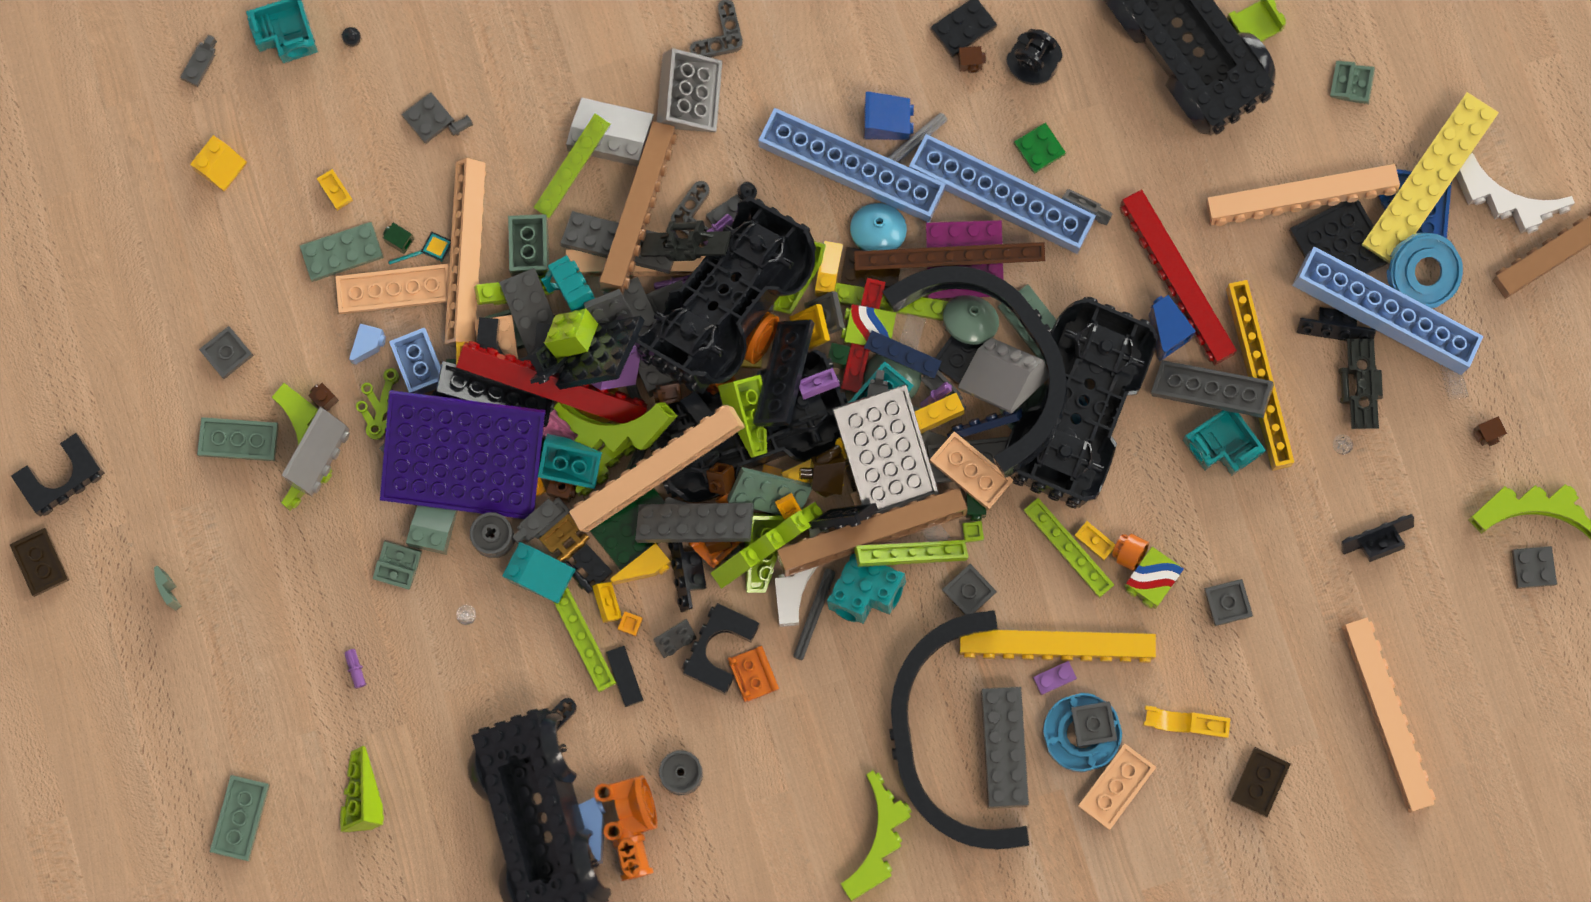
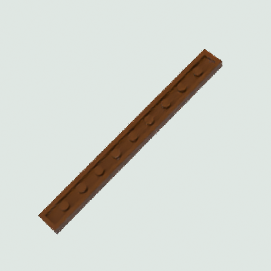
(949, 256)

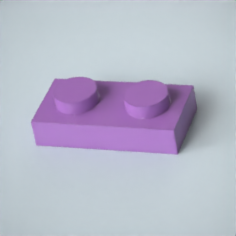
(818, 383)
(1054, 678)

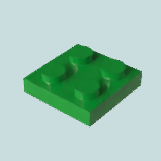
(1039, 148)

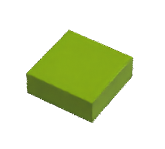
(973, 531)

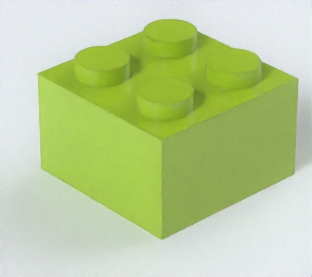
(571, 333)

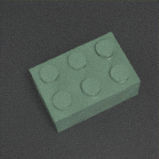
(528, 244)

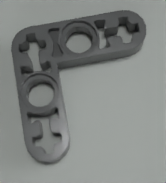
(728, 34)
(702, 197)

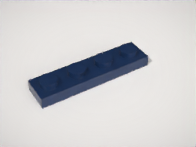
(902, 354)
(991, 421)

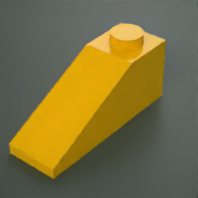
(829, 269)
(644, 566)

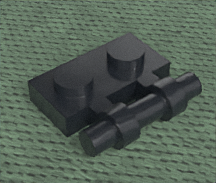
(593, 565)

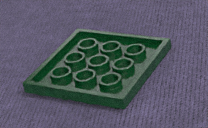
(619, 531)

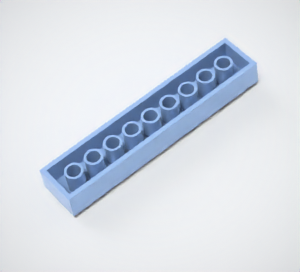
(851, 165)
(1003, 194)
(1387, 310)

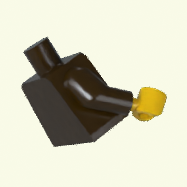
(826, 471)

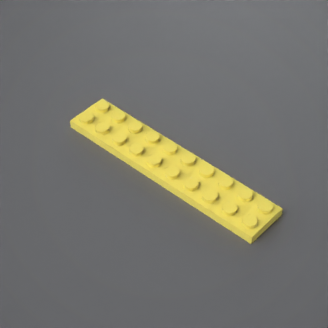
(1431, 176)

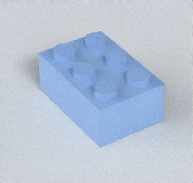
(417, 361)

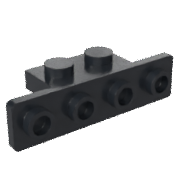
(1334, 325)
(545, 364)
(1380, 540)
(688, 574)

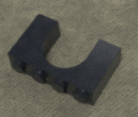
(489, 331)
(85, 471)
(721, 621)

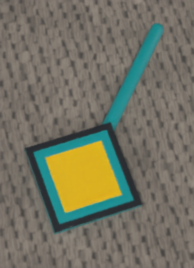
(435, 247)

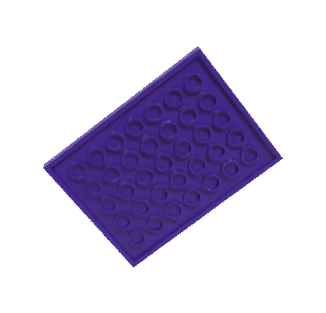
(461, 454)

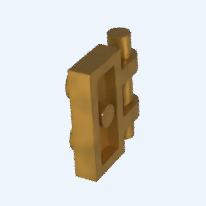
(560, 534)

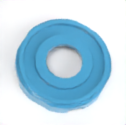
(1404, 261)
(1062, 750)

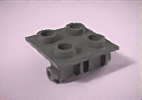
(675, 638)

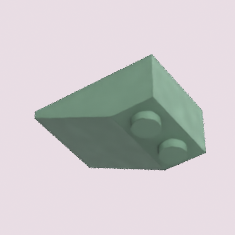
(431, 529)

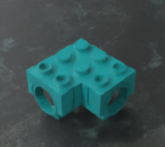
(283, 27)
(568, 282)
(1225, 440)
(865, 588)

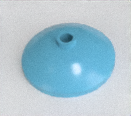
(874, 236)

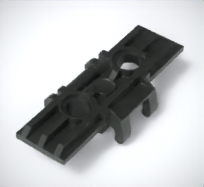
(685, 248)
(1368, 384)

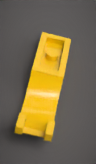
(1187, 722)

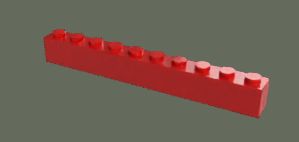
(1177, 277)
(518, 375)

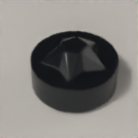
(351, 36)
(746, 189)

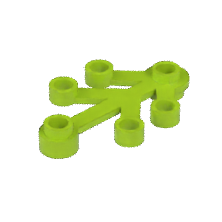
(380, 406)

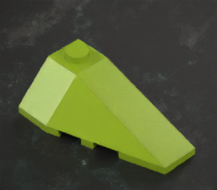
(789, 302)
(744, 398)
(760, 575)
(363, 802)

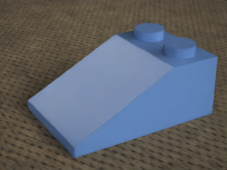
(593, 820)

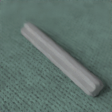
(917, 138)

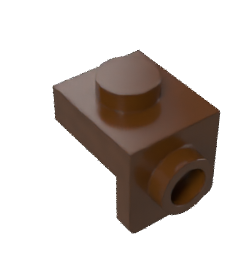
(668, 393)

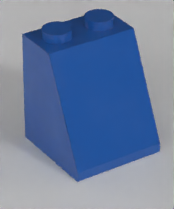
(887, 117)
(1170, 326)

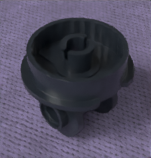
(1034, 57)

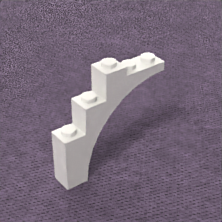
(1527, 212)
(790, 590)

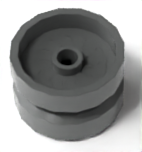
(485, 526)
(681, 784)

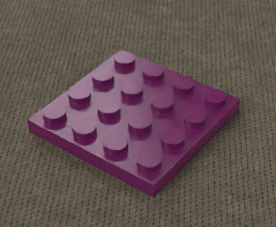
(965, 234)

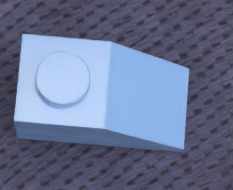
(367, 343)

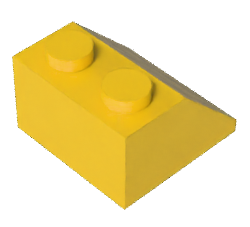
(218, 163)

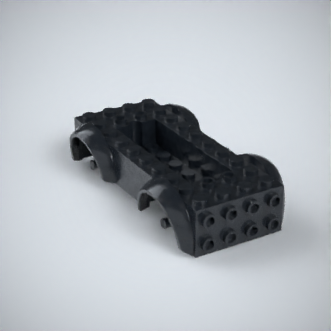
(1210, 88)
(708, 345)
(1114, 354)
(807, 436)
(507, 771)

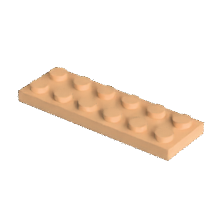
(392, 289)

